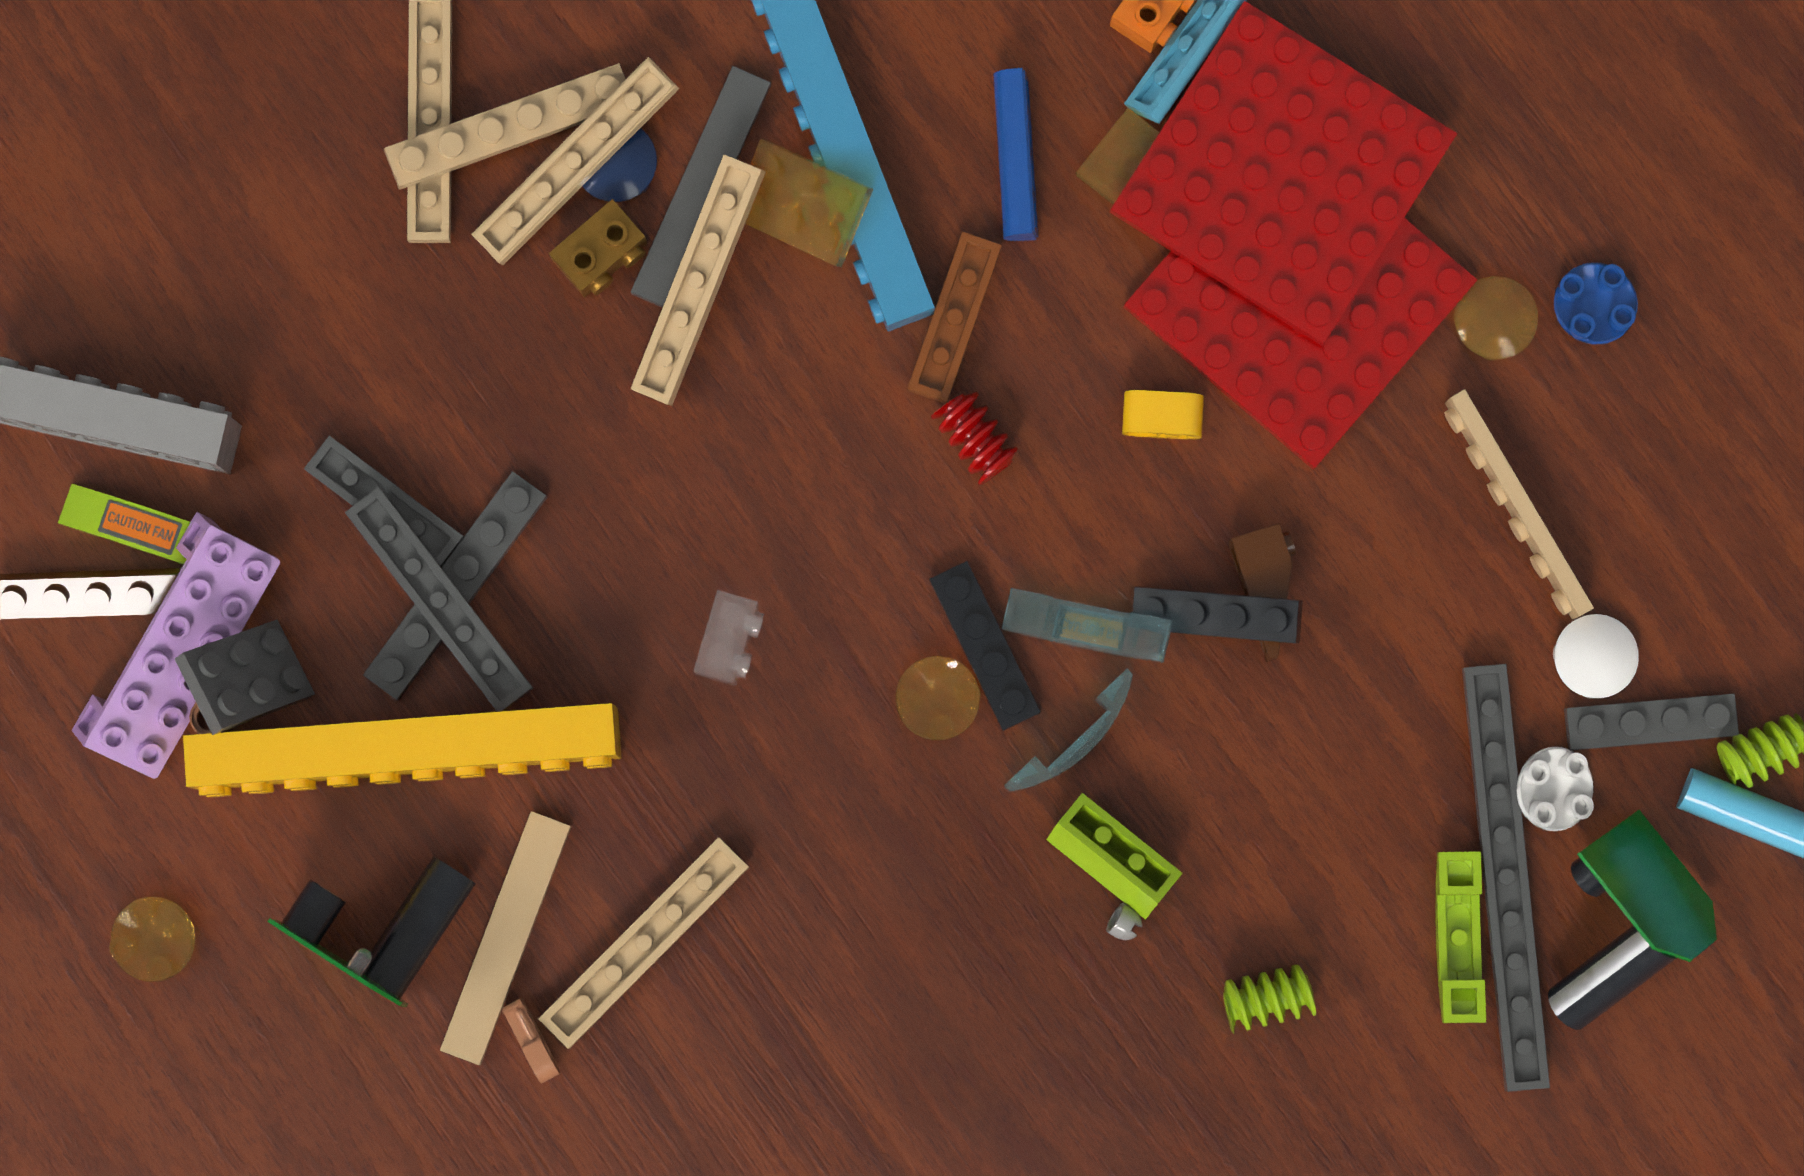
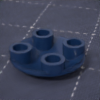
(626, 172)

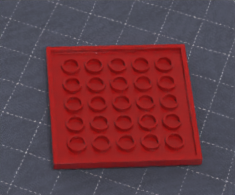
(1283, 173)
(1279, 375)

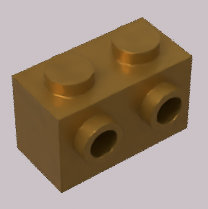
(599, 249)

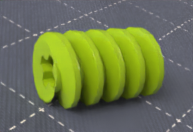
(1763, 750)
(1268, 997)

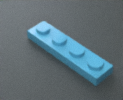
(1181, 58)

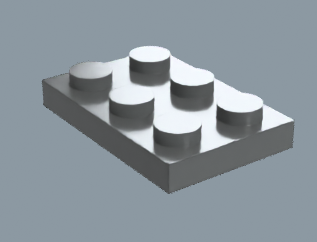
(244, 676)

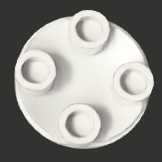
(1596, 656)
(1555, 789)

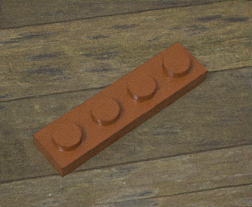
(954, 317)

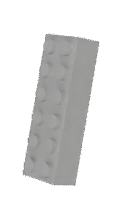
(118, 417)

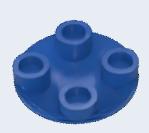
(1595, 303)

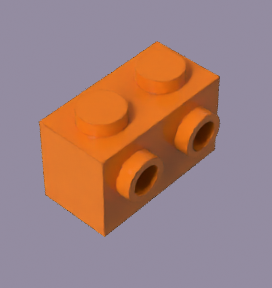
(1148, 20)

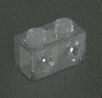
(727, 638)

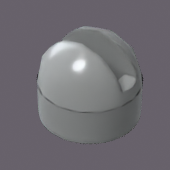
(1123, 921)

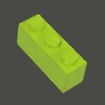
(1113, 856)

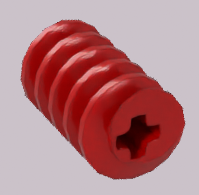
(975, 435)

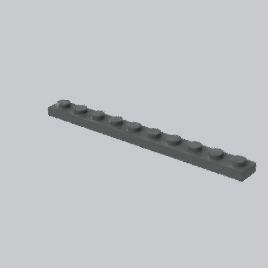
(1505, 878)

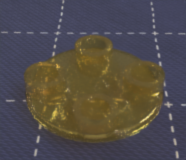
(1496, 318)
(937, 698)
(152, 939)

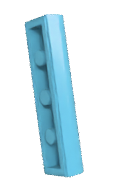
(1743, 811)

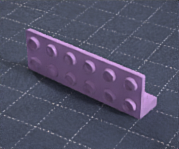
(205, 604)

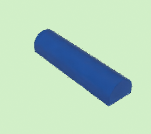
(1015, 155)

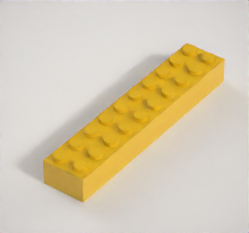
(402, 747)

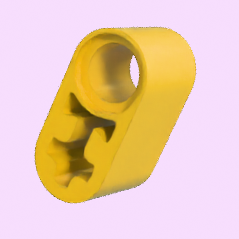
(1162, 414)

